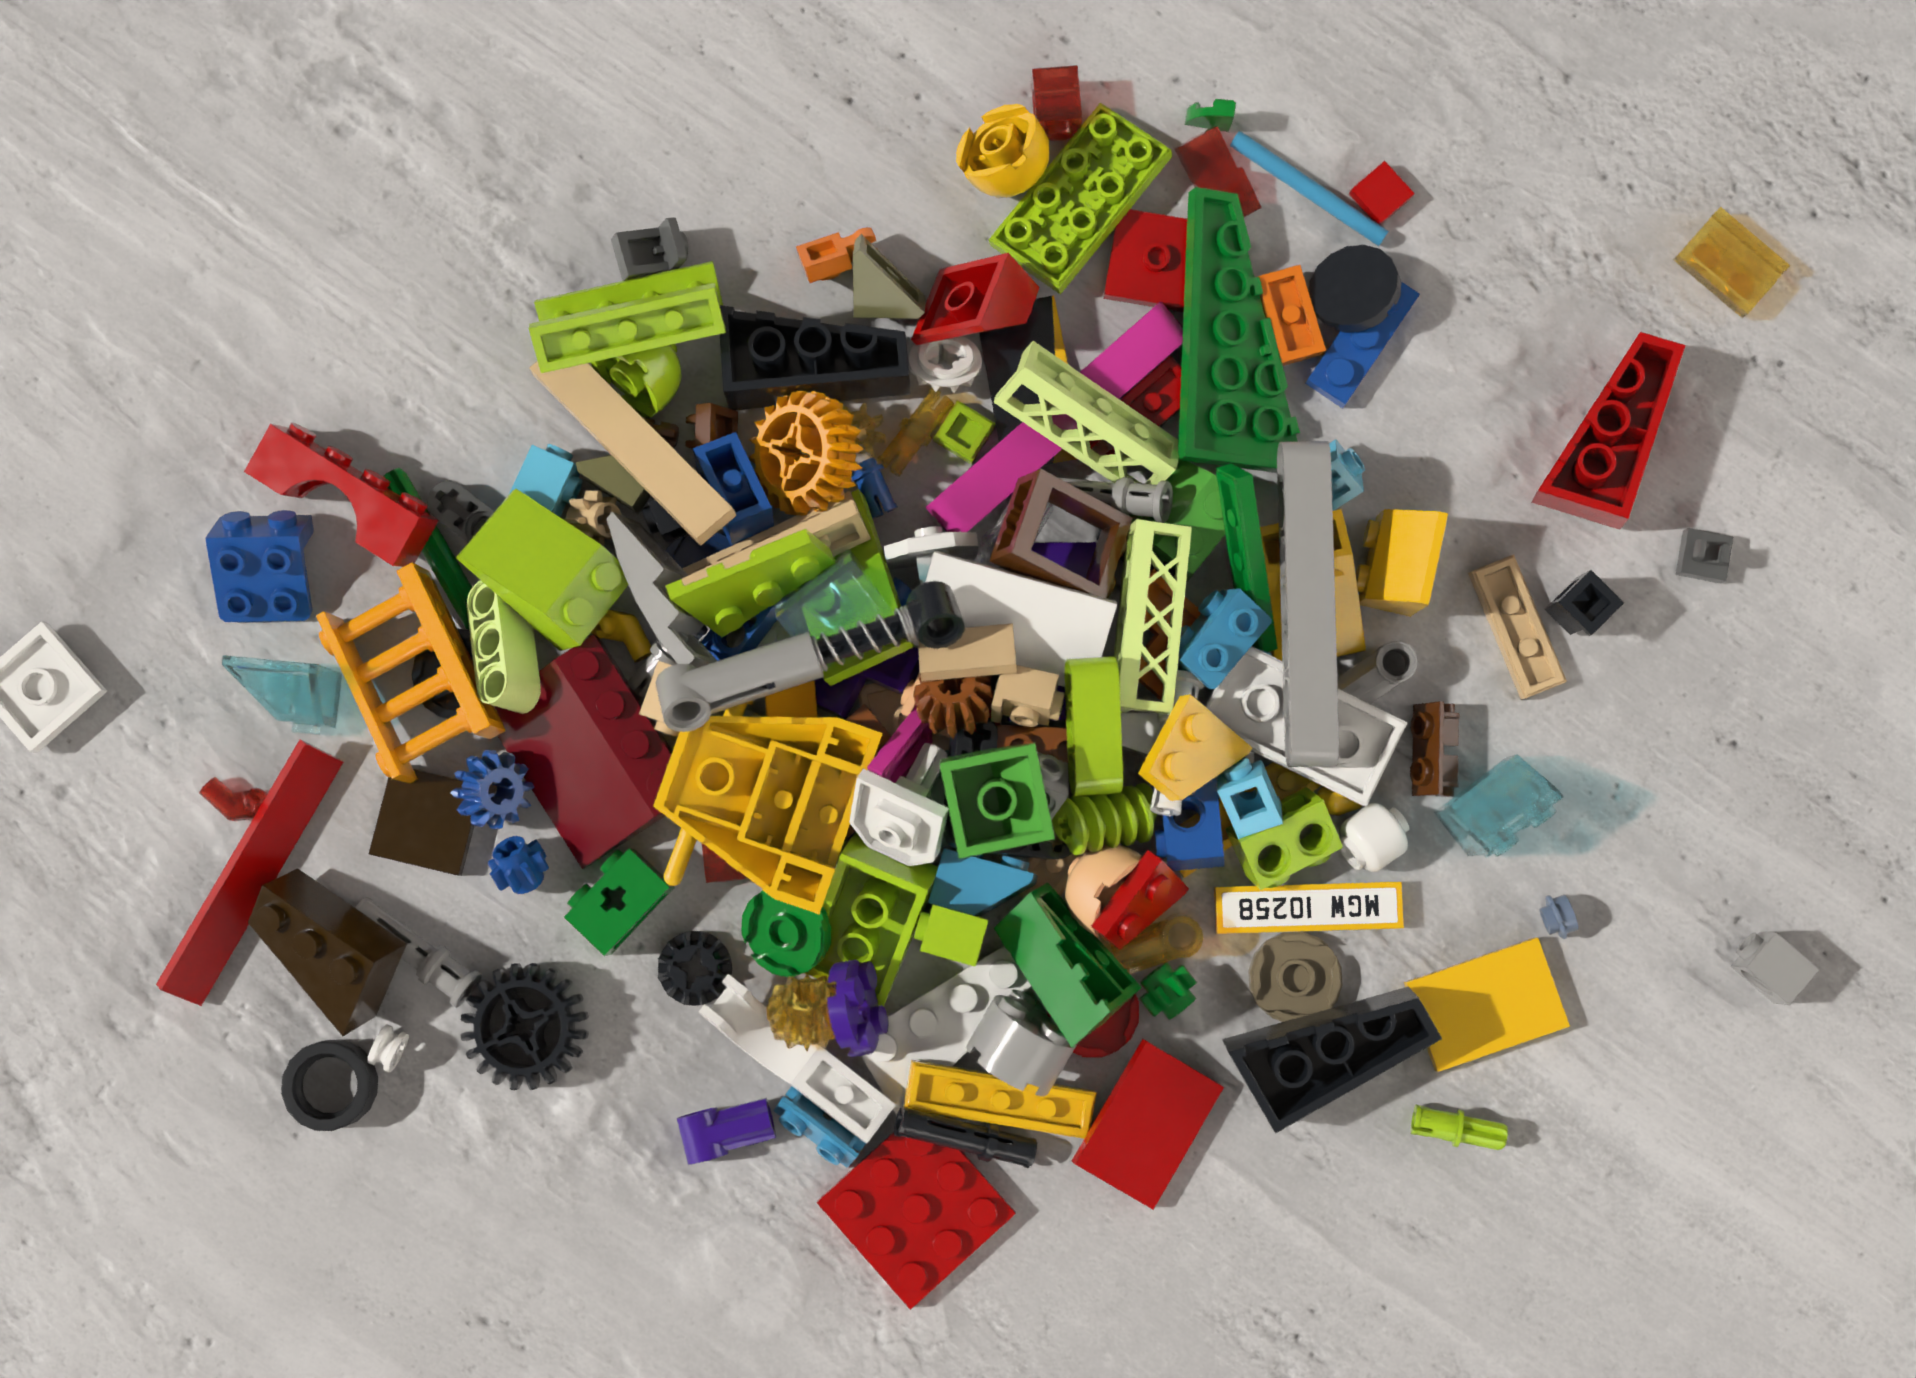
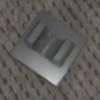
(1704, 555)

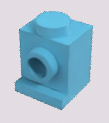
(1249, 810)

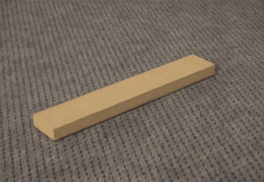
(639, 449)

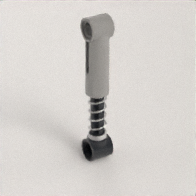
(693, 693)

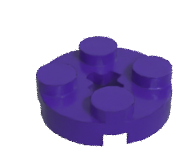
(855, 1008)

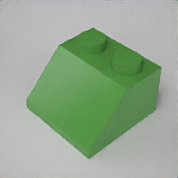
(1194, 505)
(996, 799)

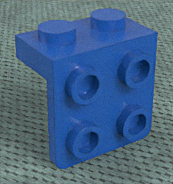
(260, 566)

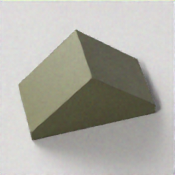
(880, 287)
(615, 481)

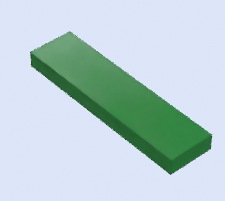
(1245, 543)

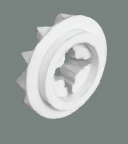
(958, 352)

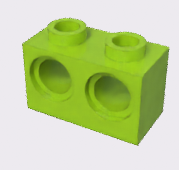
(1288, 851)
(951, 934)

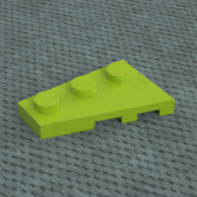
(742, 591)

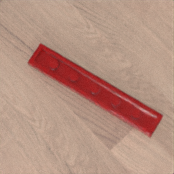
(253, 863)

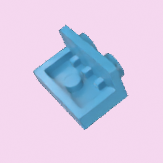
(1220, 635)

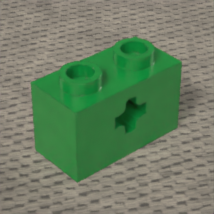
(611, 927)

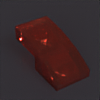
(1213, 168)

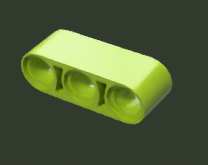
(1093, 726)

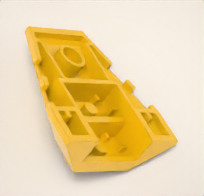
(770, 796)

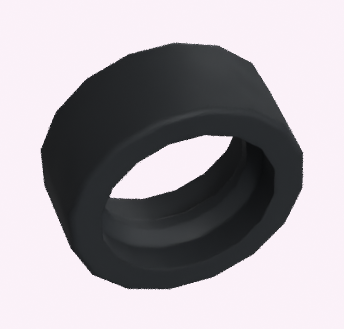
(295, 1098)

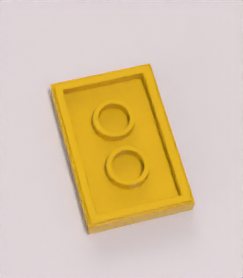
(1490, 1003)

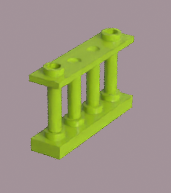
(627, 317)

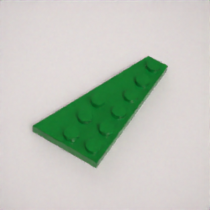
(1230, 357)

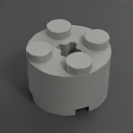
(1020, 1043)

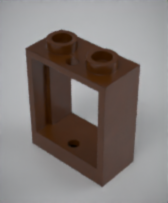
(1023, 520)

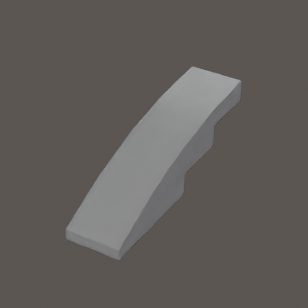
(647, 573)

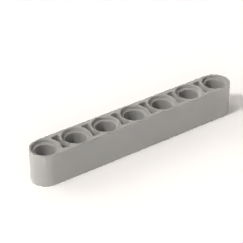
(1307, 604)

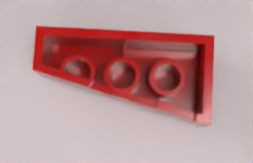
(1612, 445)

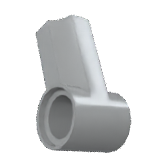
(1370, 680)

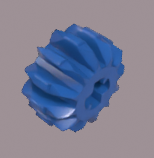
(499, 772)

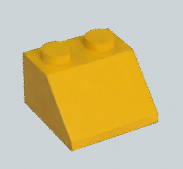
(1400, 560)

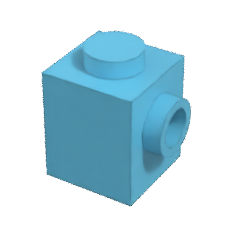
(549, 478)

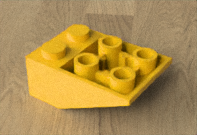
(1347, 606)

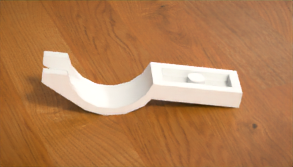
(810, 1072)

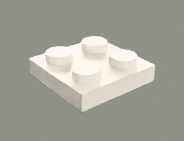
(44, 687)

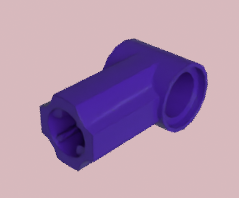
(714, 1131)

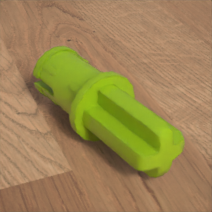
(1458, 1128)

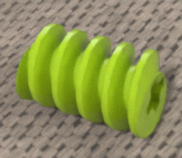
(1106, 819)

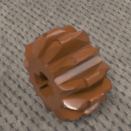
(954, 703)

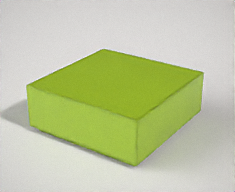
(964, 432)

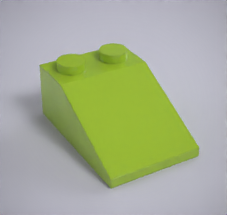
(545, 569)
(874, 911)

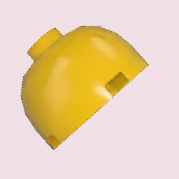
(1004, 152)

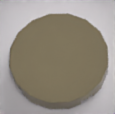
(1294, 976)

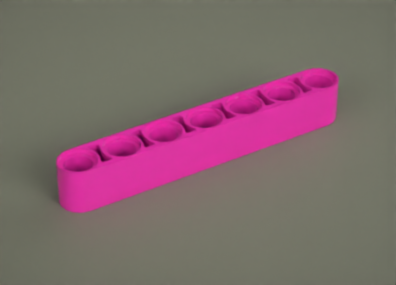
(1027, 450)

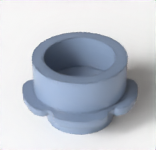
(1559, 916)

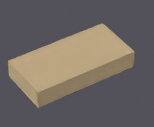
(977, 653)

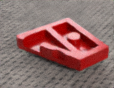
(1139, 901)

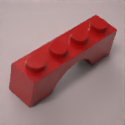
(386, 523)

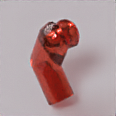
(233, 806)

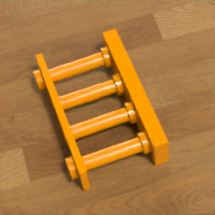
(455, 673)

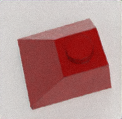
(976, 299)

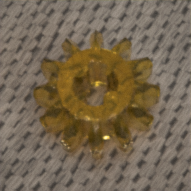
(800, 1012)

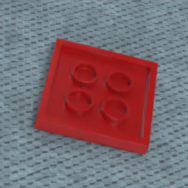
(915, 1212)

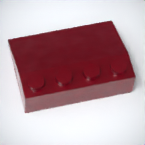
(589, 752)

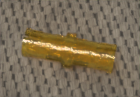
(915, 432)

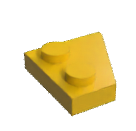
(1191, 750)

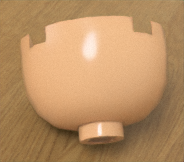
(1095, 880)

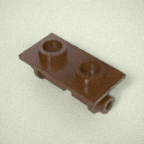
(1432, 729)

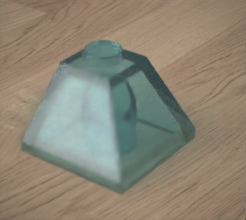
(290, 691)

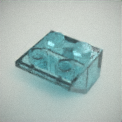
(1498, 806)

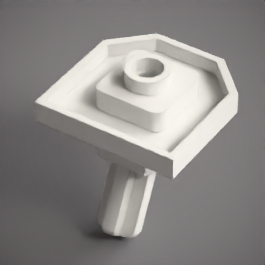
(920, 549)
(900, 815)

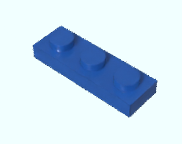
(1355, 352)

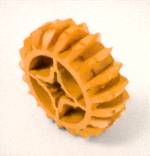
(817, 428)

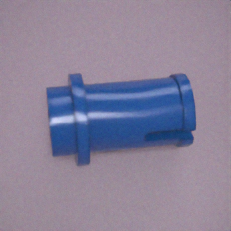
(872, 485)

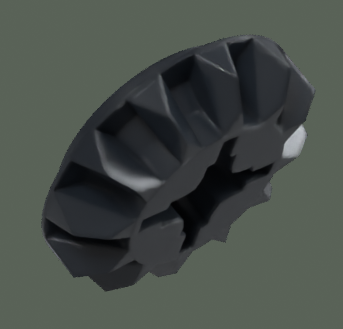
(713, 956)

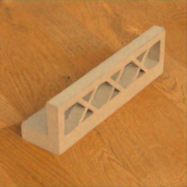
(837, 528)

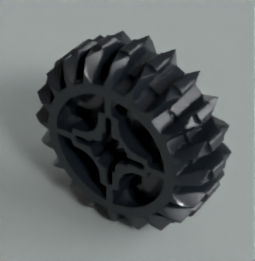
(534, 1045)

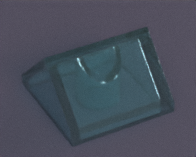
(833, 600)

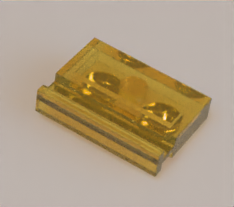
(1731, 262)

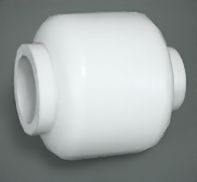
(1373, 837)

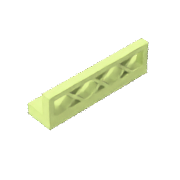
(1107, 418)
(1132, 612)

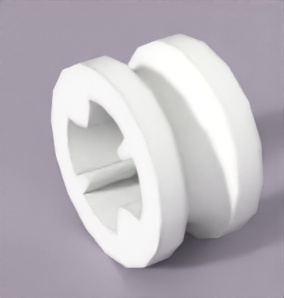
(388, 1048)

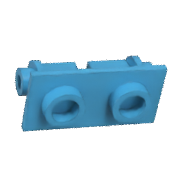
(806, 1118)

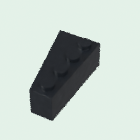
(780, 355)
(1329, 1053)

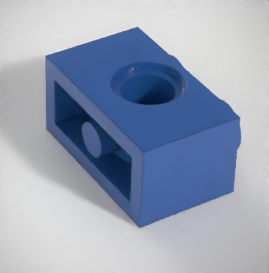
(731, 475)
(1194, 846)

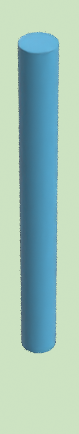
(1309, 188)

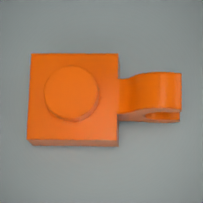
(830, 255)

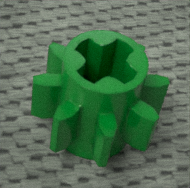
(1167, 990)

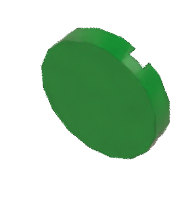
(785, 936)

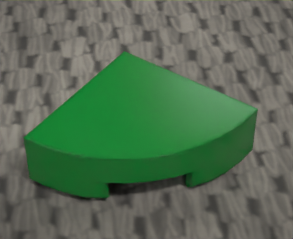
(1206, 117)

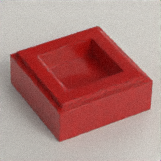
(1381, 193)

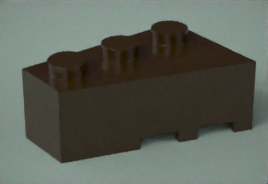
(327, 947)

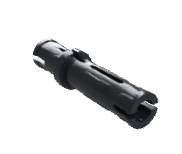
(984, 1141)

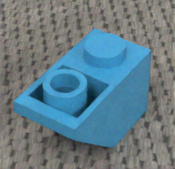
(978, 884)

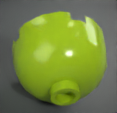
(645, 377)

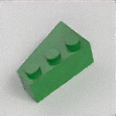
(1065, 964)

